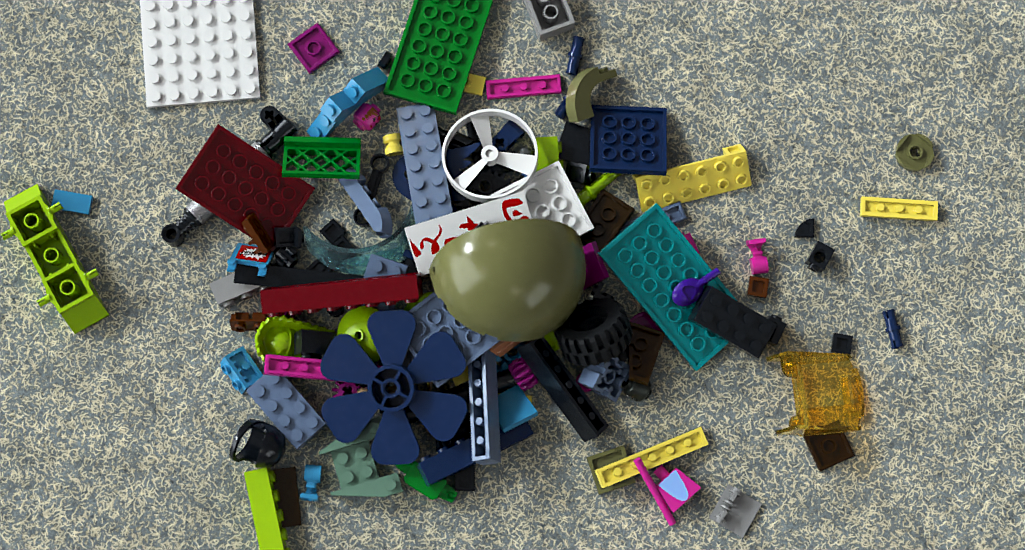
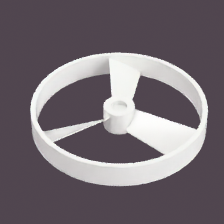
(490, 155)

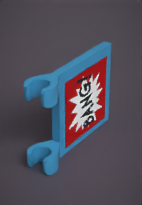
(245, 255)

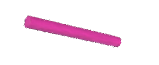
(654, 491)

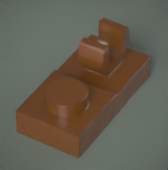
(256, 231)

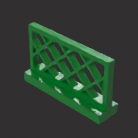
(321, 148)

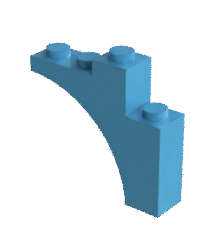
(344, 103)

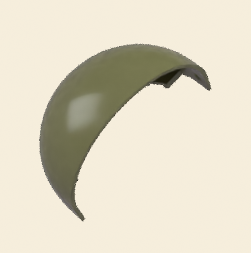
(512, 278)

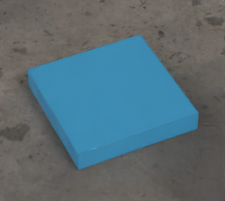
(514, 408)

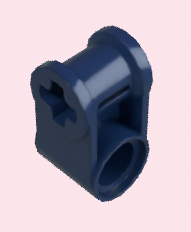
(508, 136)

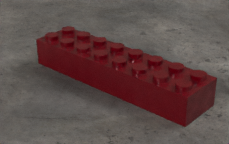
(341, 293)

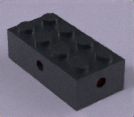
(732, 321)

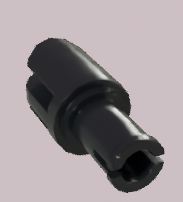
(458, 140)

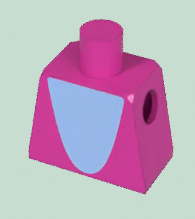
(675, 487)

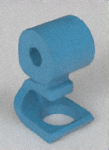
(312, 476)

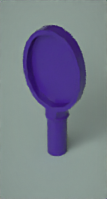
(691, 289)

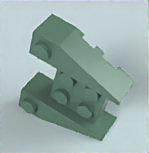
(357, 468)

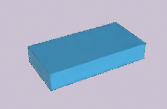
(73, 201)

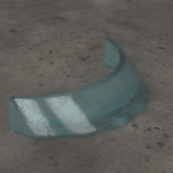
(356, 259)

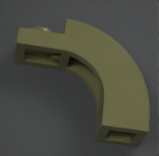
(579, 92)

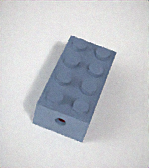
(287, 409)

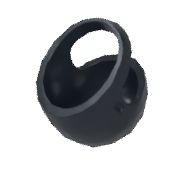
(263, 447)

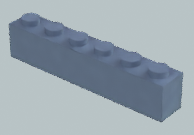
(484, 410)

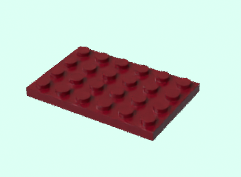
(240, 180)

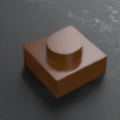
(757, 287)

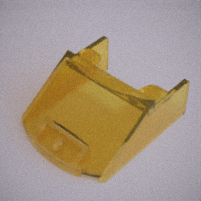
(825, 393)

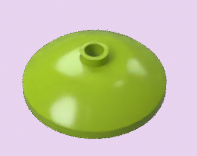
(356, 321)

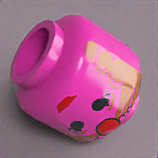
(367, 116)

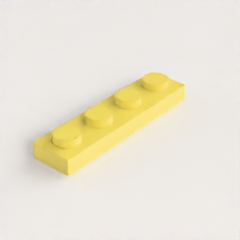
(899, 208)

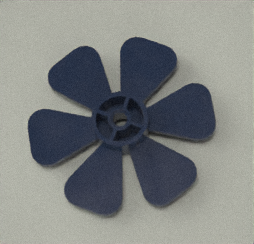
(437, 411)

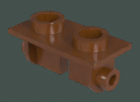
(240, 321)

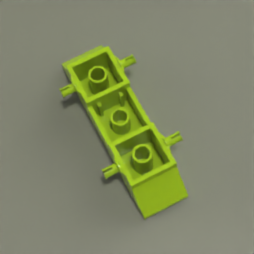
(54, 258)

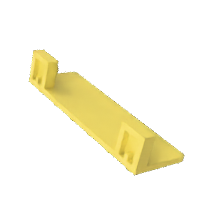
(695, 179)

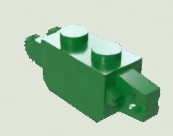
(415, 480)

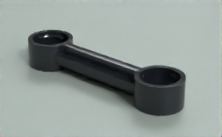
(373, 183)

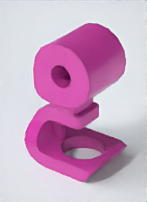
(758, 262)

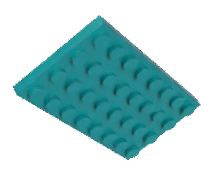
(650, 262)

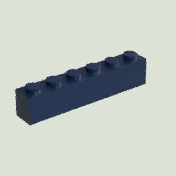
(459, 457)

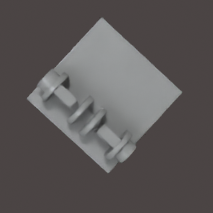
(735, 510)

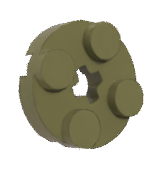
(904, 155)

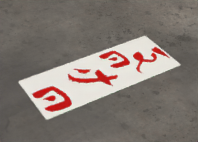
(430, 236)

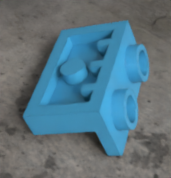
(240, 369)

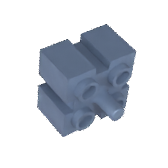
(605, 378)

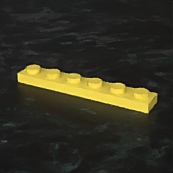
(652, 457)

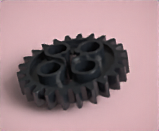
(496, 184)

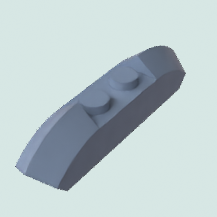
(377, 216)

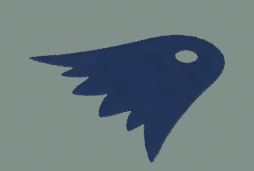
(454, 162)

